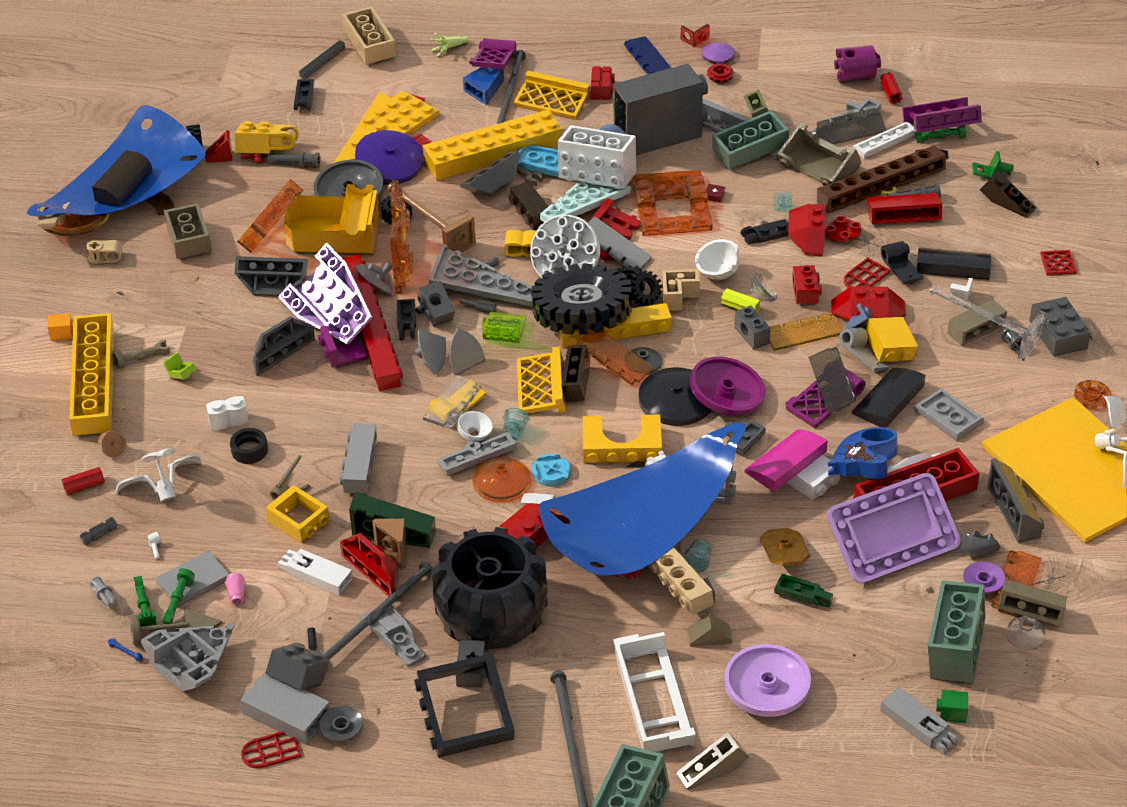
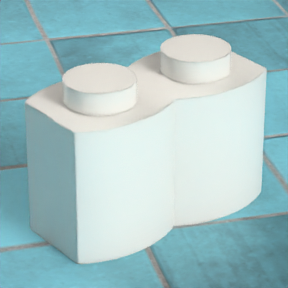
(227, 413)

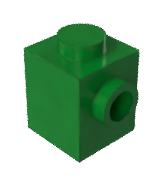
(953, 706)

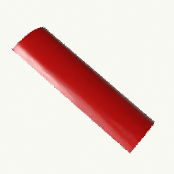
(904, 208)

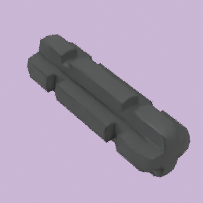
(98, 530)

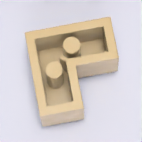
(679, 285)

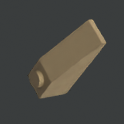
(713, 762)

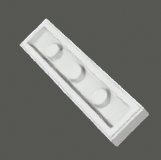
(885, 140)

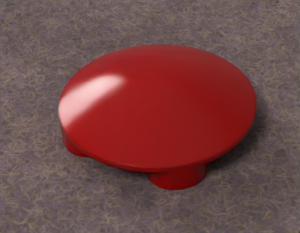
(843, 229)

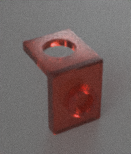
(696, 37)

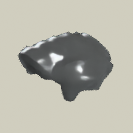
(979, 545)

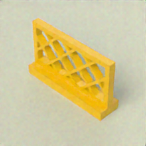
(555, 86)
(554, 380)

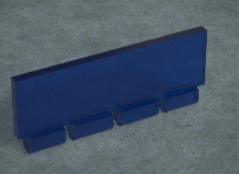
(646, 55)

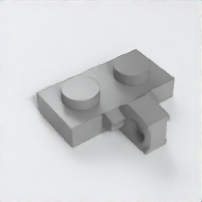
(868, 103)

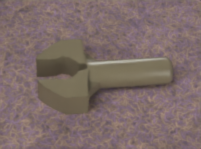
(531, 177)

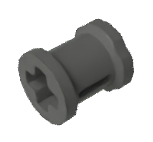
(1012, 339)

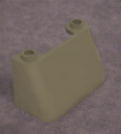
(817, 157)

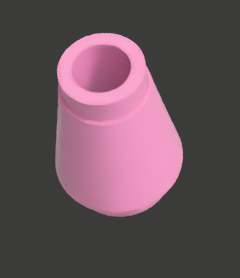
(235, 585)

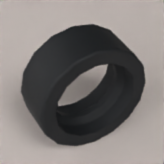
(248, 435)

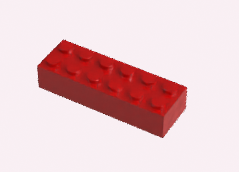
(950, 469)

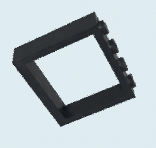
(472, 741)

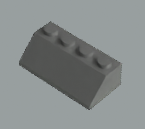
(1014, 502)

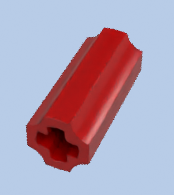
(891, 88)
(83, 480)

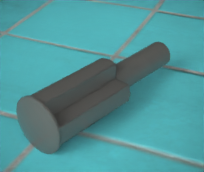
(480, 305)

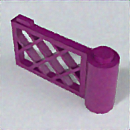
(494, 53)
(857, 385)

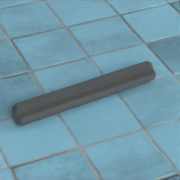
(321, 59)

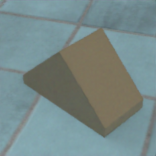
(709, 631)

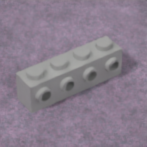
(359, 458)

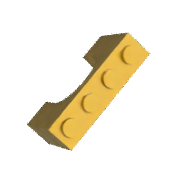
(602, 450)

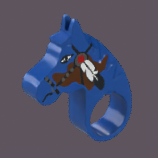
(865, 453)

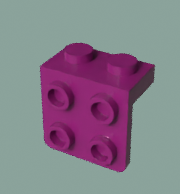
(339, 352)

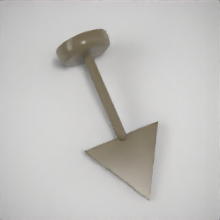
(192, 619)

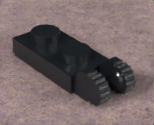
(765, 232)
(406, 317)

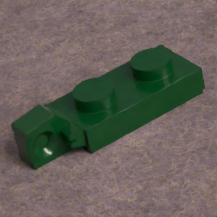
(803, 591)

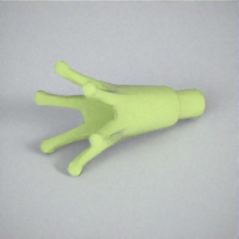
(448, 42)

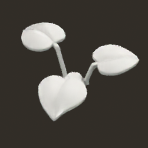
(1109, 440)
(164, 486)

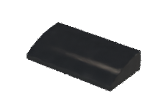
(954, 263)
(890, 396)

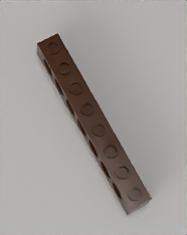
(881, 178)

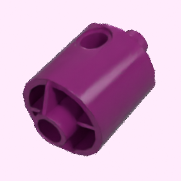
(857, 63)

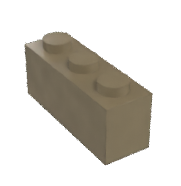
(971, 326)
(1032, 602)

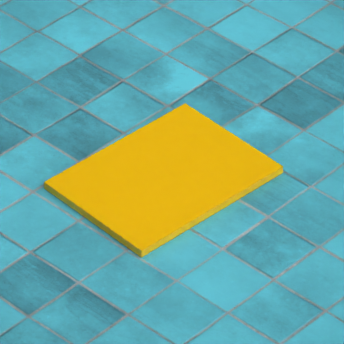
(1065, 469)

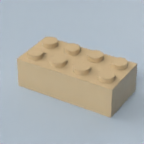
(369, 35)

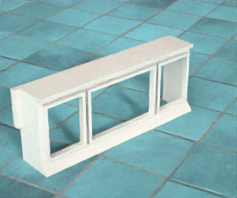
(637, 646)

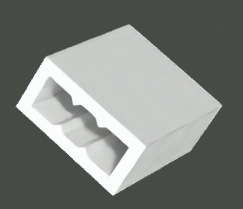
(814, 479)

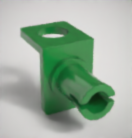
(994, 166)

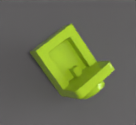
(177, 368)

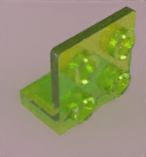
(503, 327)

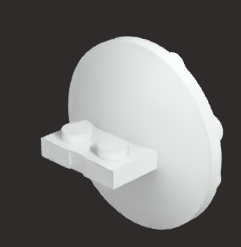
(564, 242)

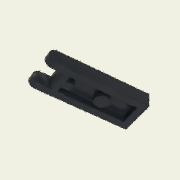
(304, 93)

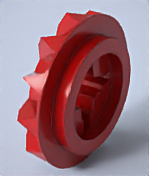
(715, 72)

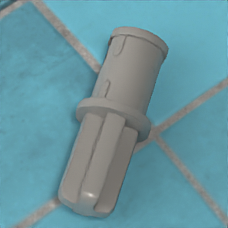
(103, 592)

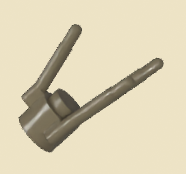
(281, 487)

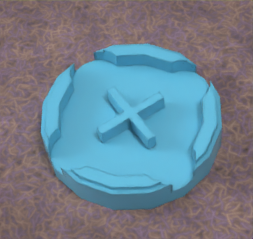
(551, 470)

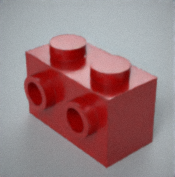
(805, 284)

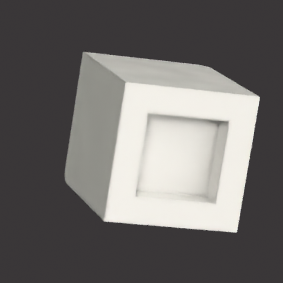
(962, 291)

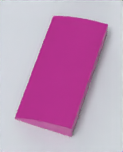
(787, 459)

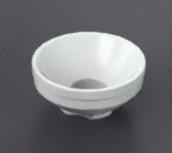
(474, 421)

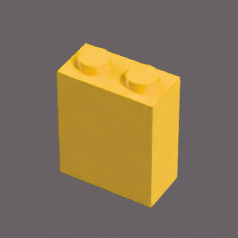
(891, 339)

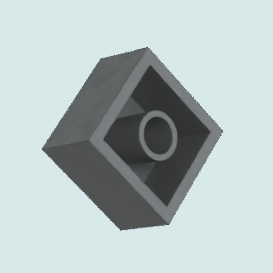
(297, 666)

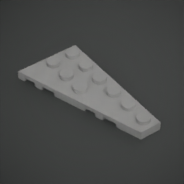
(477, 278)

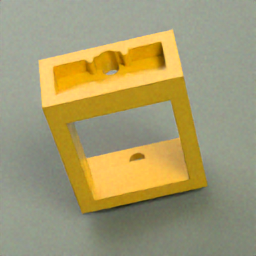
(277, 511)

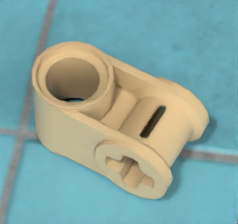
(105, 251)

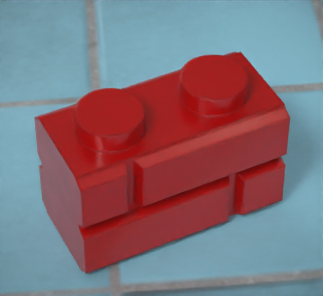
(601, 83)

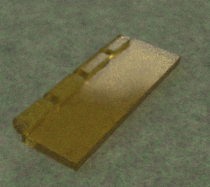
(808, 331)

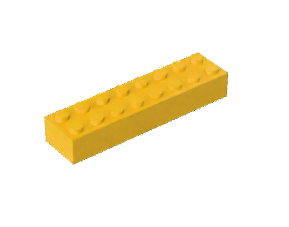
(488, 144)
(92, 374)

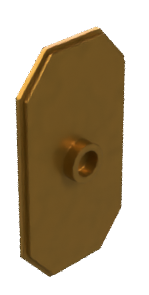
(785, 547)

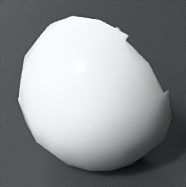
(718, 259)

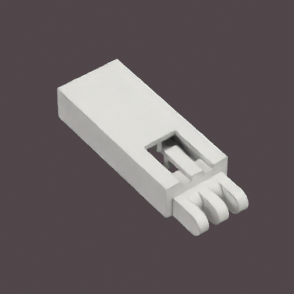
(320, 571)

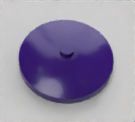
(392, 153)

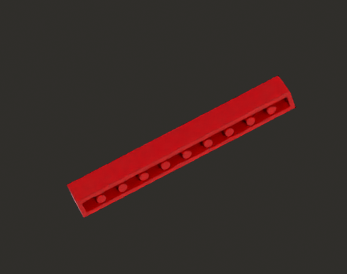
(374, 336)

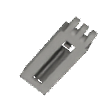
(910, 713)

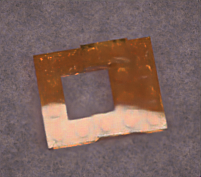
(667, 187)
(399, 250)

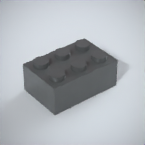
(1063, 329)

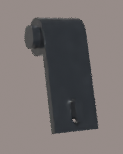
(896, 258)

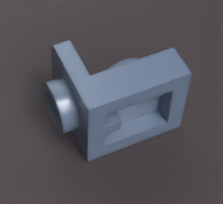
(861, 320)

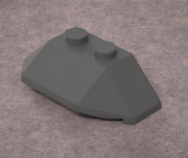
(494, 176)
(270, 274)
(281, 342)

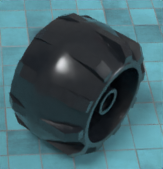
(508, 589)

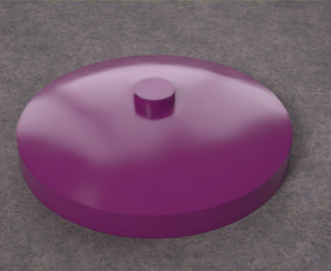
(727, 386)

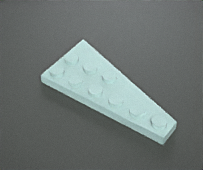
(582, 198)

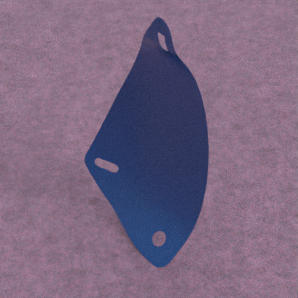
(161, 144)
(653, 503)

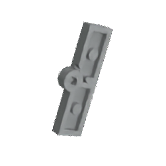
(476, 453)

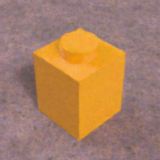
(60, 326)

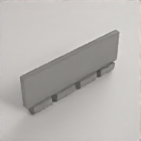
(619, 246)

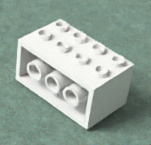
(597, 157)

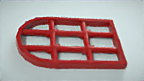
(881, 267)
(262, 756)

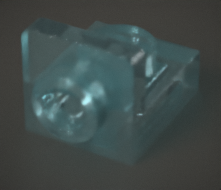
(783, 201)

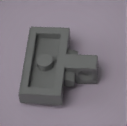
(752, 434)

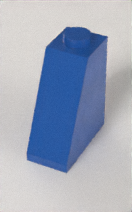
(483, 83)

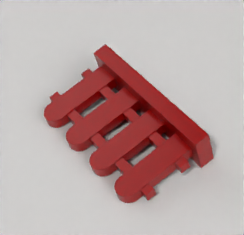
(606, 211)

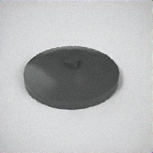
(335, 177)

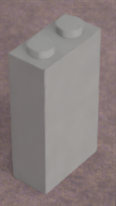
(284, 708)

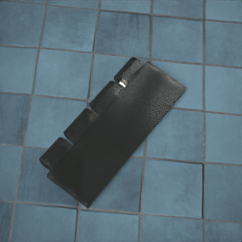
(854, 128)
(832, 379)

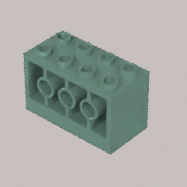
(957, 631)
(634, 780)

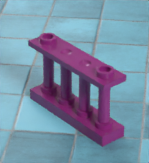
(942, 114)

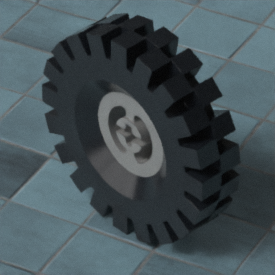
(581, 299)

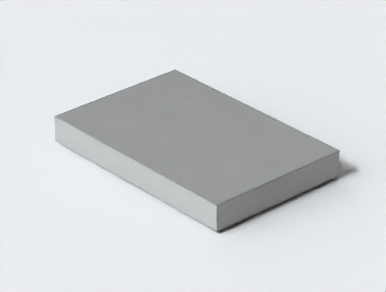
(948, 414)
(207, 573)

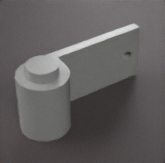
(854, 341)

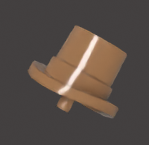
(112, 443)

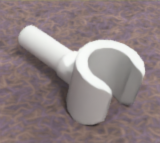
(154, 539)

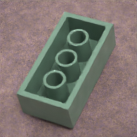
(750, 139)

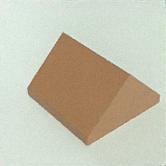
(391, 536)

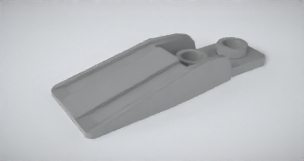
(396, 635)

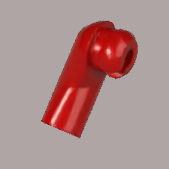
(257, 156)

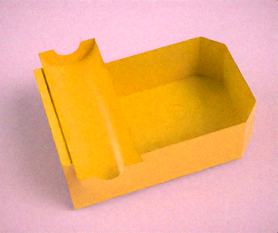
(343, 222)

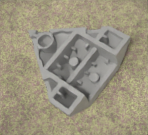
(188, 655)

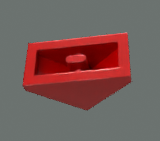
(220, 150)

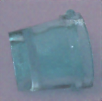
(515, 422)
(698, 555)

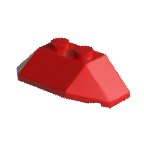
(807, 228)
(880, 301)
(528, 523)
(371, 562)

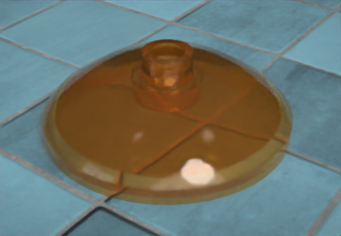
(501, 479)

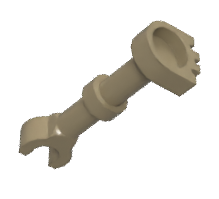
(159, 348)

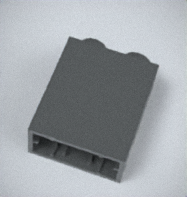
(661, 107)

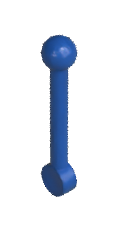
(112, 643)

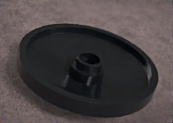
(671, 397)

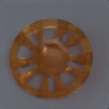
(1092, 394)

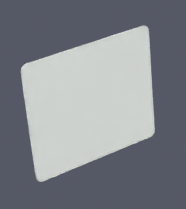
(534, 498)

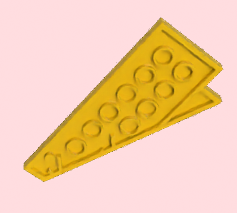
(398, 113)

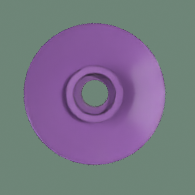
(985, 573)

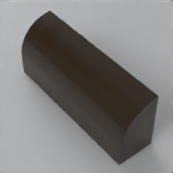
(121, 178)

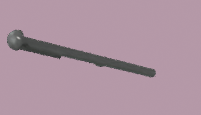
(519, 56)
(425, 570)
(558, 678)

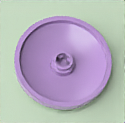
(767, 680)

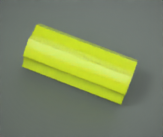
(738, 300)

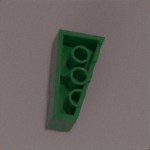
(364, 509)

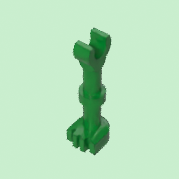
(959, 130)
(184, 577)
(146, 618)

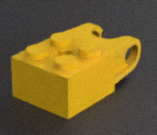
(264, 137)

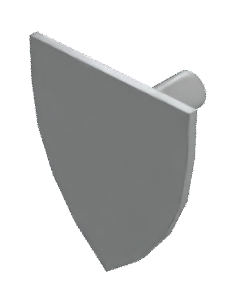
(377, 275)
(432, 349)
(465, 351)

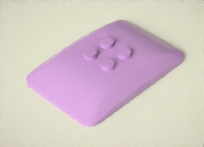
(893, 528)

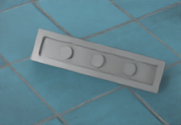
(721, 115)

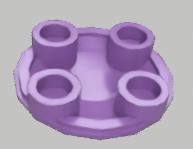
(718, 52)

